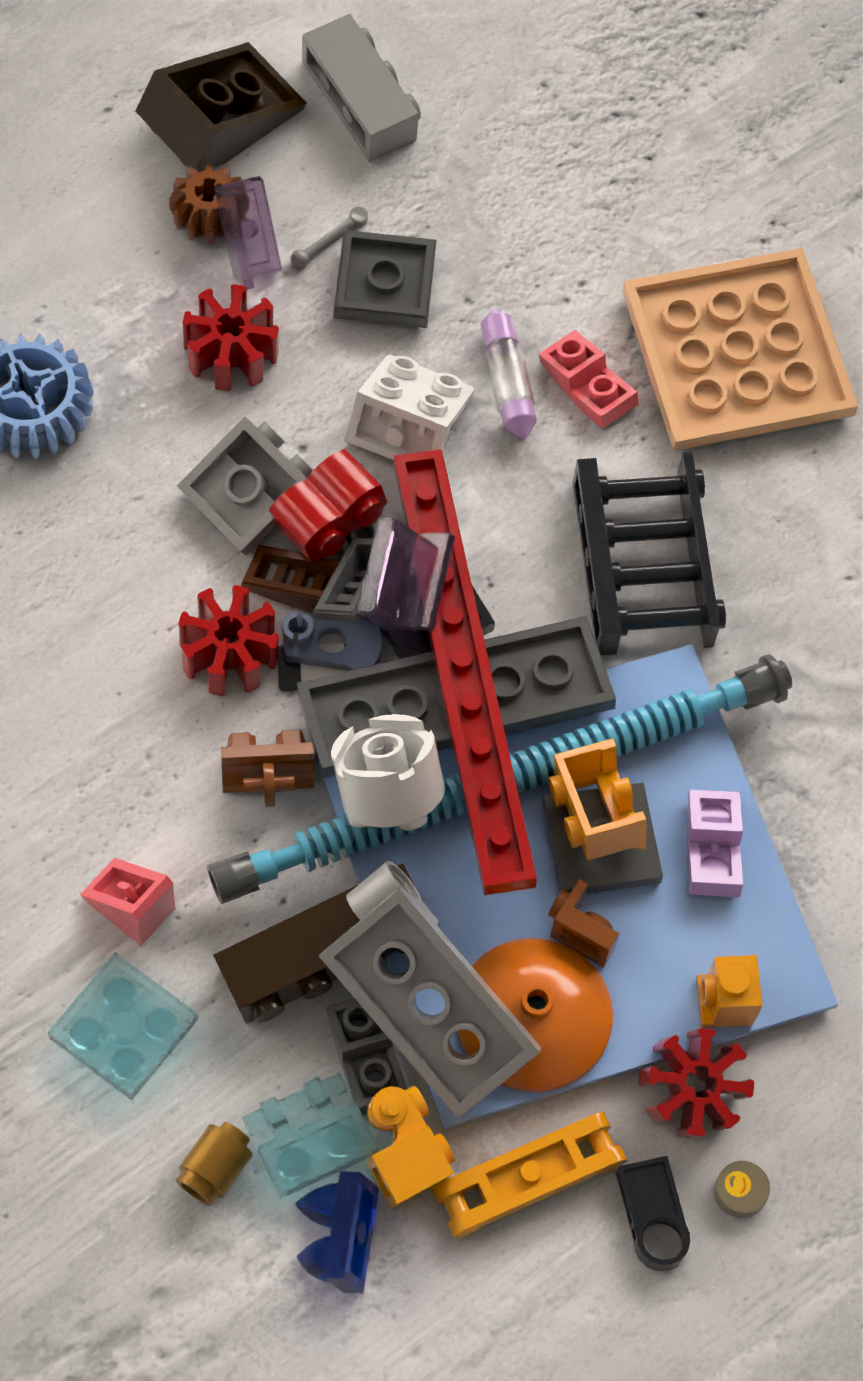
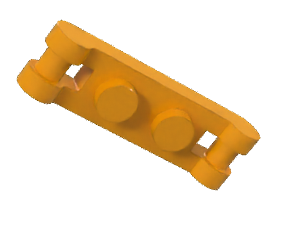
(529, 1174)

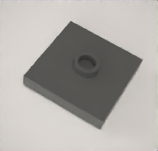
(385, 278)
(610, 872)

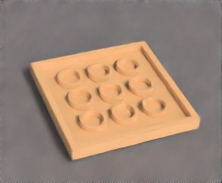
(739, 349)

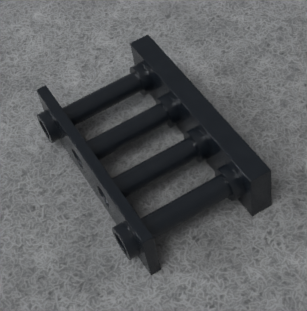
(607, 577)

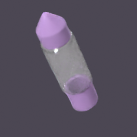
(508, 374)

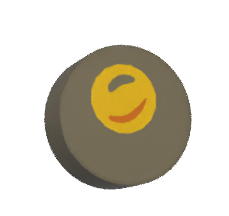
(742, 1189)

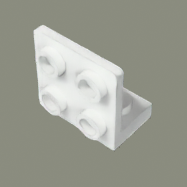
(406, 408)

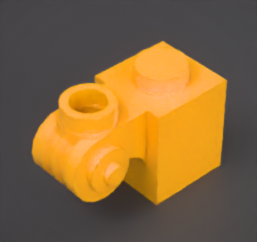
(416, 1156)

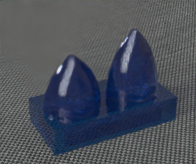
(350, 1213)

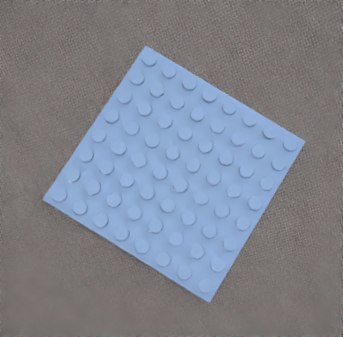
(662, 928)

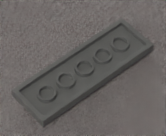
(536, 673)

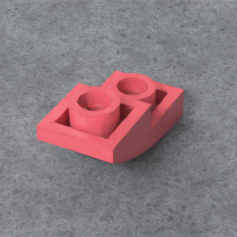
(584, 377)

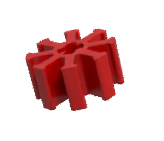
(230, 337)
(254, 645)
(708, 1071)

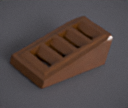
(295, 593)

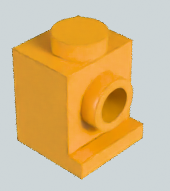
(730, 992)

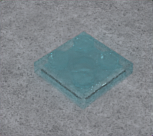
(123, 1026)

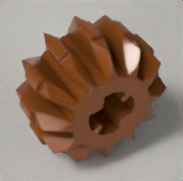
(196, 203)

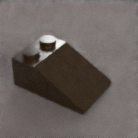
(217, 104)

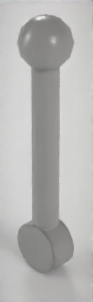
(358, 218)

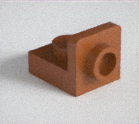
(583, 932)

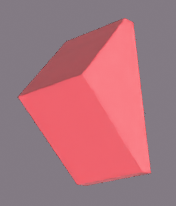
(131, 898)

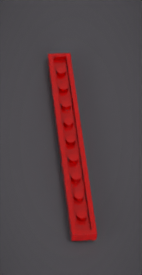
(468, 688)

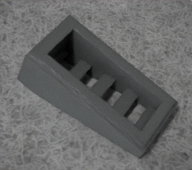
(345, 580)

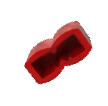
(328, 506)

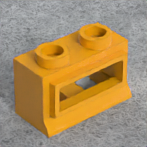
(597, 766)

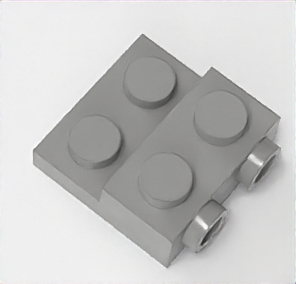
(242, 481)

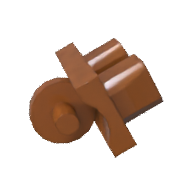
(267, 767)

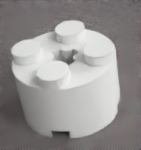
(388, 773)

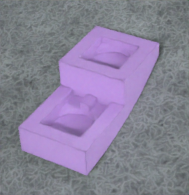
(714, 843)

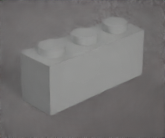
(360, 86)

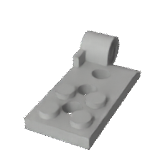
(397, 918)

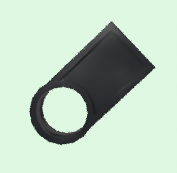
(652, 1199)

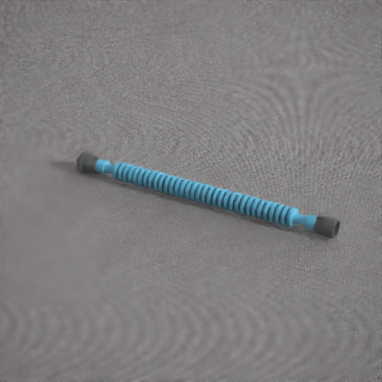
(632, 730)

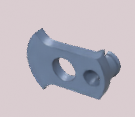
(362, 641)

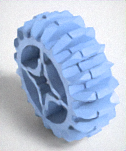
(44, 376)

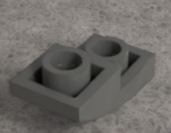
(363, 1052)

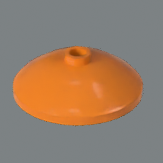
(571, 1026)

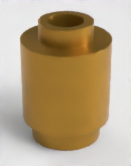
(214, 1162)

